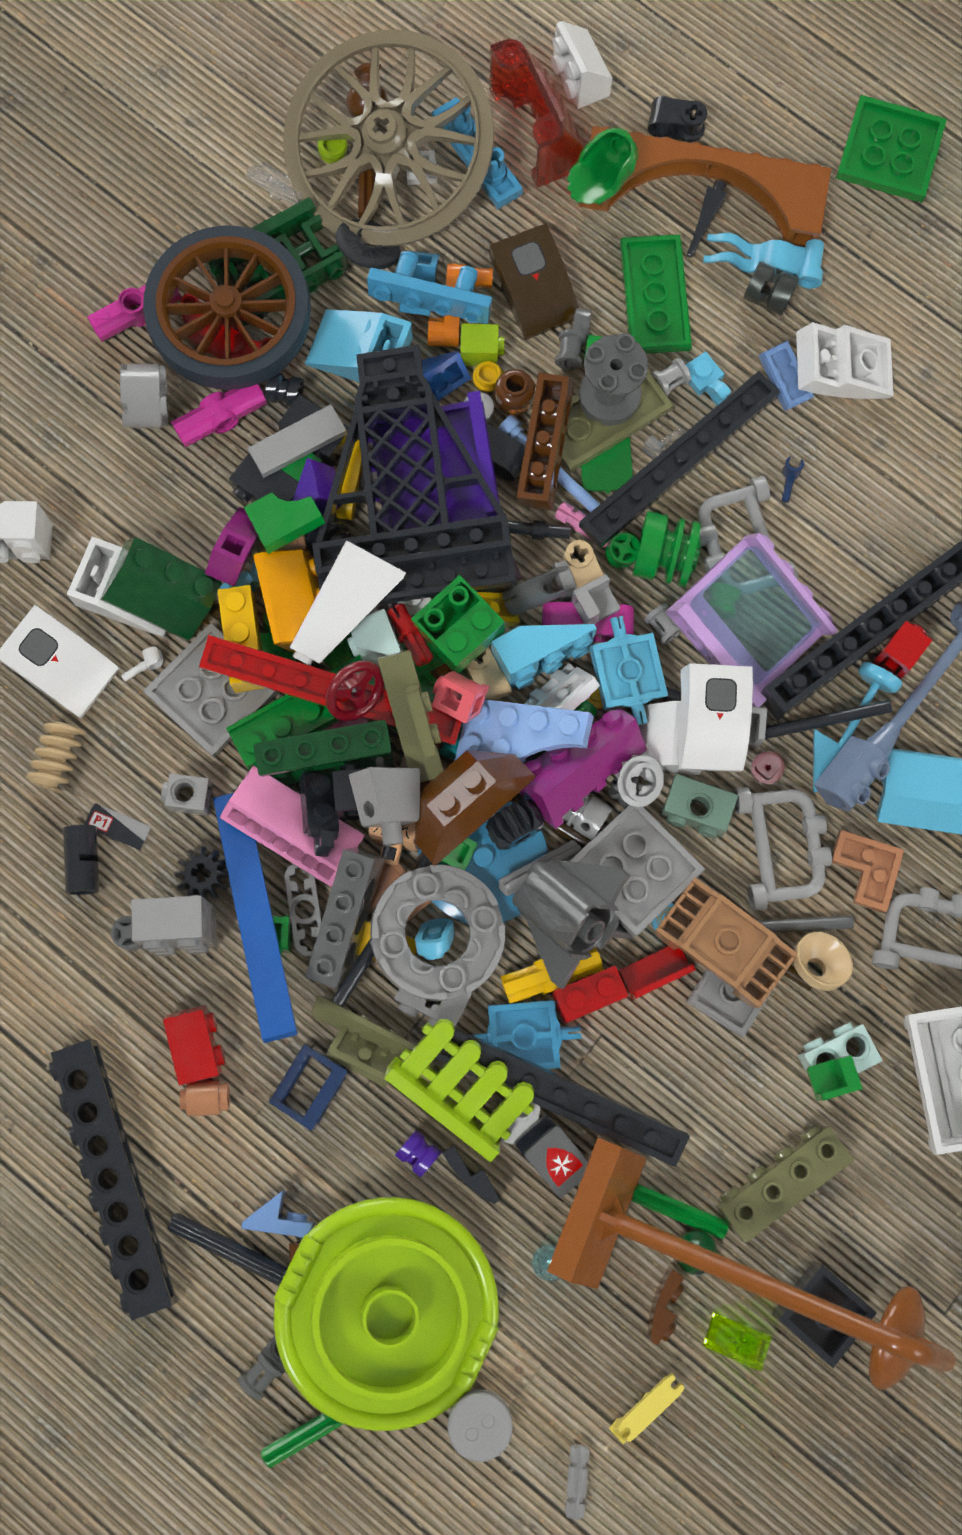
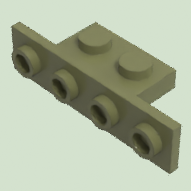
(410, 714)
(360, 1043)

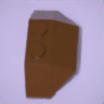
(466, 798)

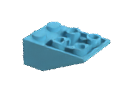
(351, 333)
(539, 649)

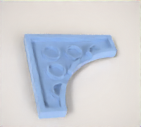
(524, 729)

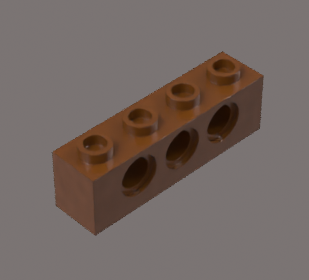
(545, 441)

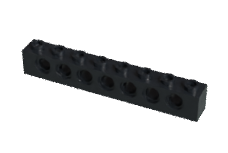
(864, 633)
(118, 1156)

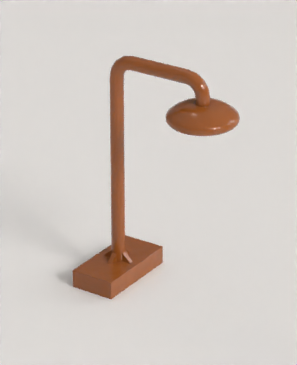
(601, 1215)

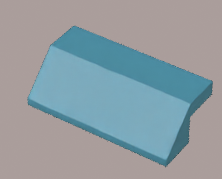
(922, 792)

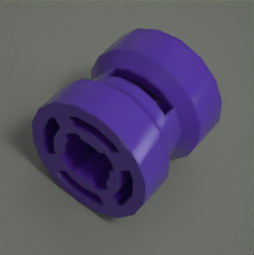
(418, 1153)

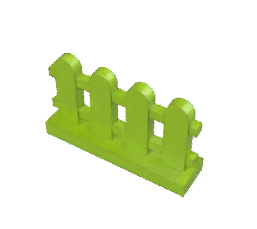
(459, 1116)

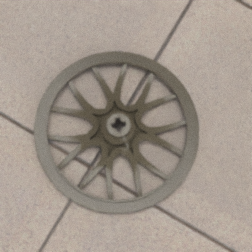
(399, 145)

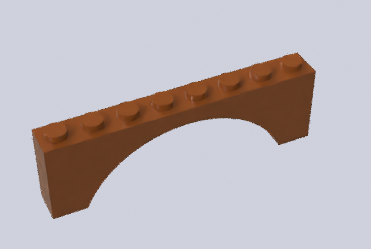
(785, 189)

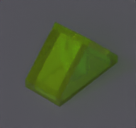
(737, 1341)

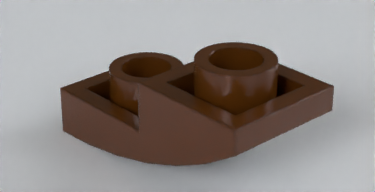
(660, 1317)

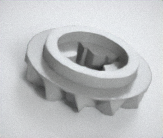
(642, 793)

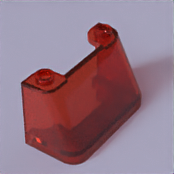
(525, 80)

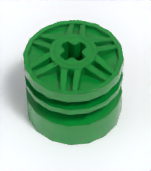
(667, 549)

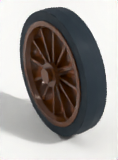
(227, 307)

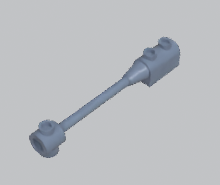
(861, 761)

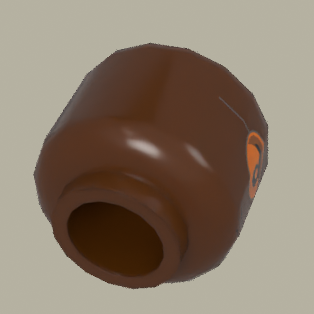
(514, 392)

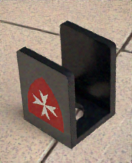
(552, 1155)

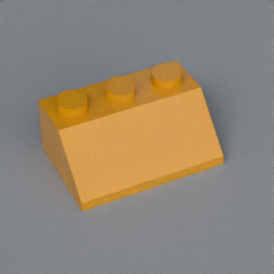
(288, 591)

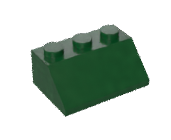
(160, 588)

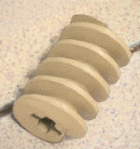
(54, 755)

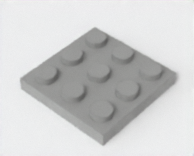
(203, 699)
(652, 858)

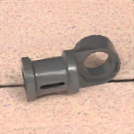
(572, 340)
(270, 1363)

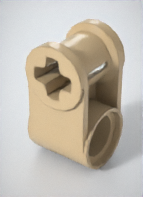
(589, 568)
(489, 674)

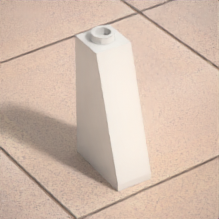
(345, 599)

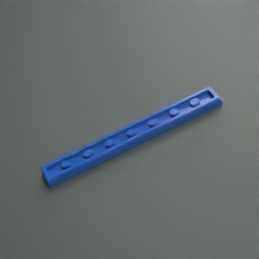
(257, 930)

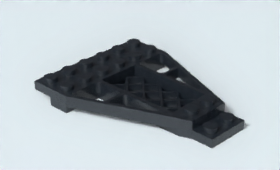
(432, 554)

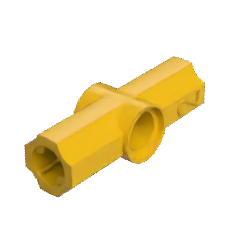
(536, 980)

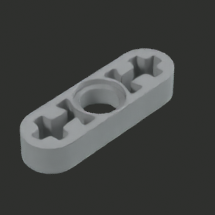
(293, 887)

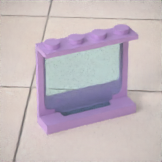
(751, 613)

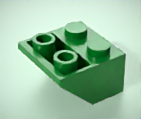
(458, 624)

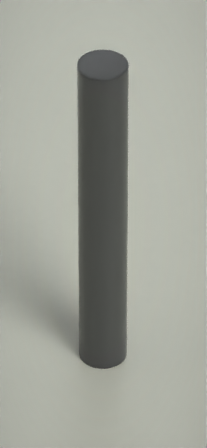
(809, 924)

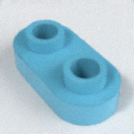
(434, 938)

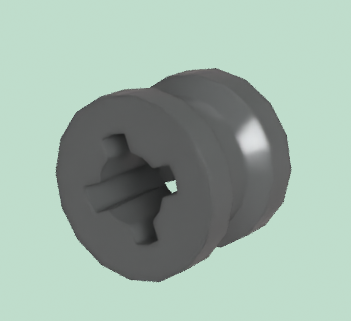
(121, 932)

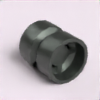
(780, 293)

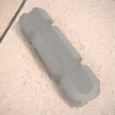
(577, 1481)

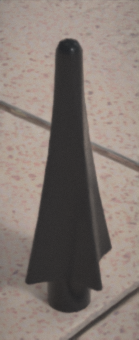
(711, 205)

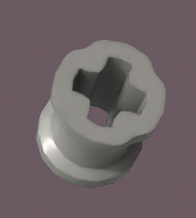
(672, 376)
(663, 624)

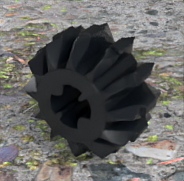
(514, 824)
(211, 864)

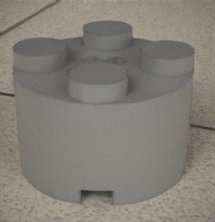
(144, 395)

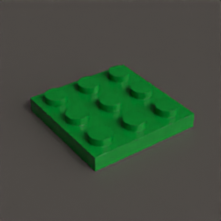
(891, 148)

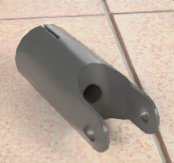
(533, 592)

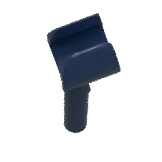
(790, 475)

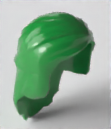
(603, 166)

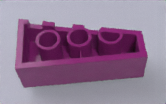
(572, 773)

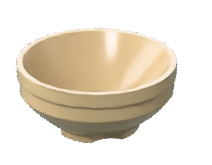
(829, 955)

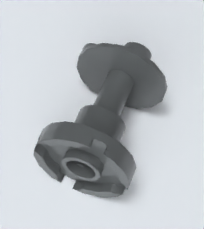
(612, 379)

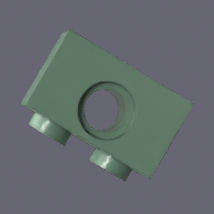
(717, 802)

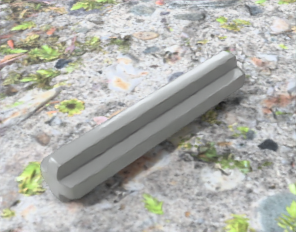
(513, 881)

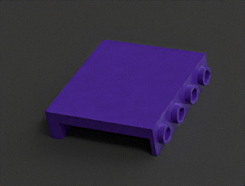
(463, 502)

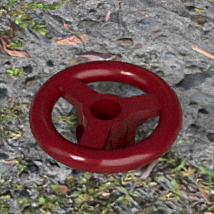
(352, 685)

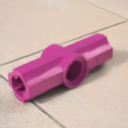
(118, 317)
(218, 413)

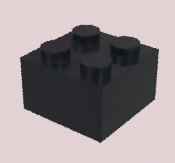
(823, 1340)

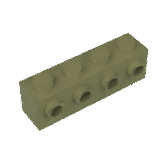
(783, 1183)

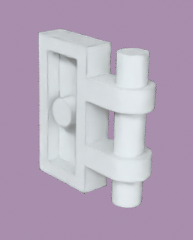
(565, 689)

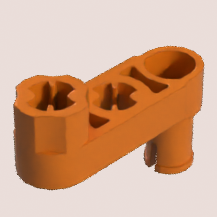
(446, 330)

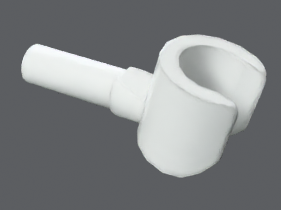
(152, 660)

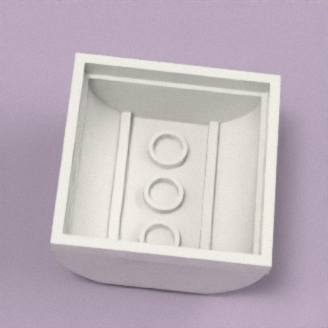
(938, 1064)

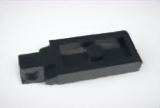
(319, 811)

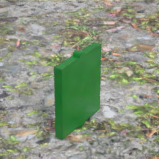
(609, 469)

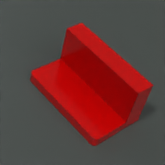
(655, 971)

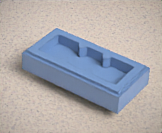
(782, 372)

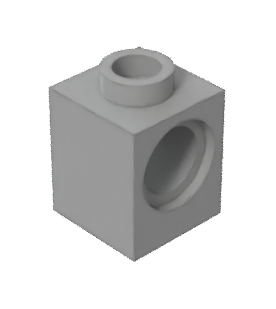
(201, 799)

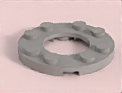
(480, 912)

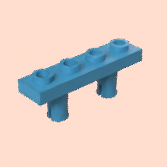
(499, 181)
(422, 294)

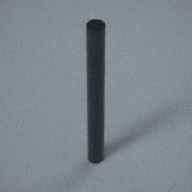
(828, 719)

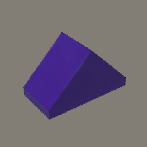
(316, 482)

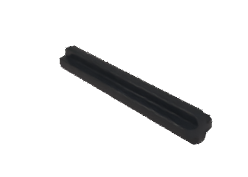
(227, 1248)

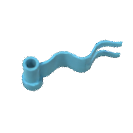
(795, 260)

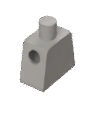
(387, 799)

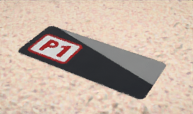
(118, 826)

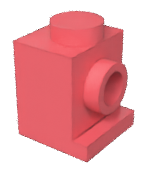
(449, 697)

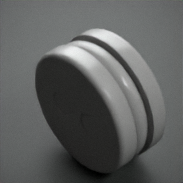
(480, 1425)

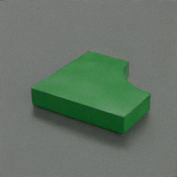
(283, 521)

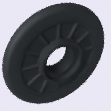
(364, 255)

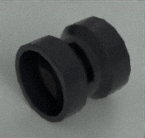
(284, 389)

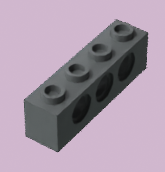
(345, 916)

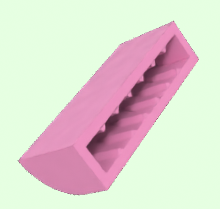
(274, 818)

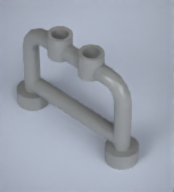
(752, 495)
(812, 826)
(891, 950)

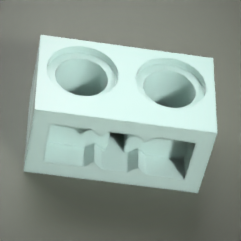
(836, 1047)

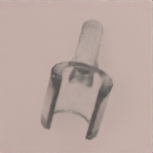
(654, 446)

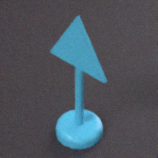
(825, 748)

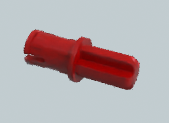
(410, 635)

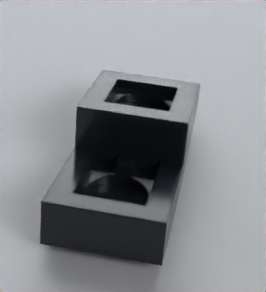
(477, 1182)

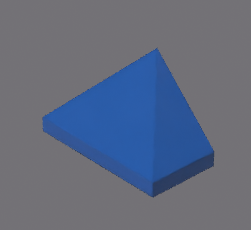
(445, 373)

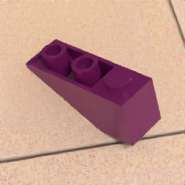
(233, 549)

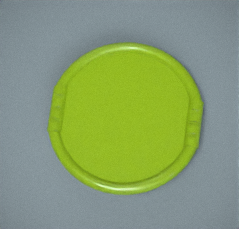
(386, 1314)

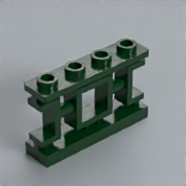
(281, 227)
(323, 751)

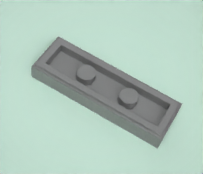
(297, 441)

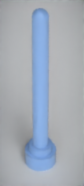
(512, 427)

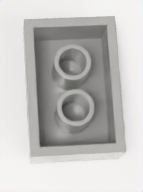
(174, 924)

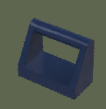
(324, 1096)

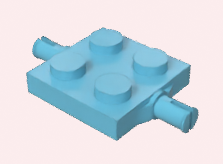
(628, 670)

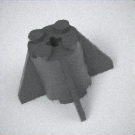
(570, 912)

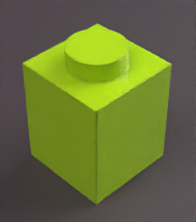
(480, 343)

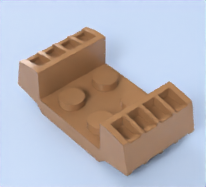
(726, 942)

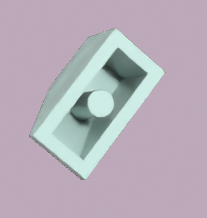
(374, 638)

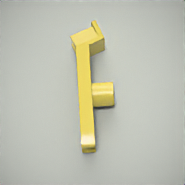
(646, 1409)

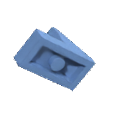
(269, 1219)

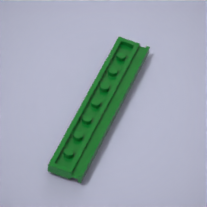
(295, 716)

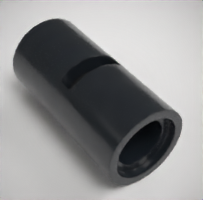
(81, 860)

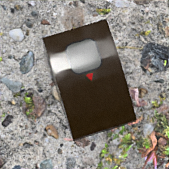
(534, 281)

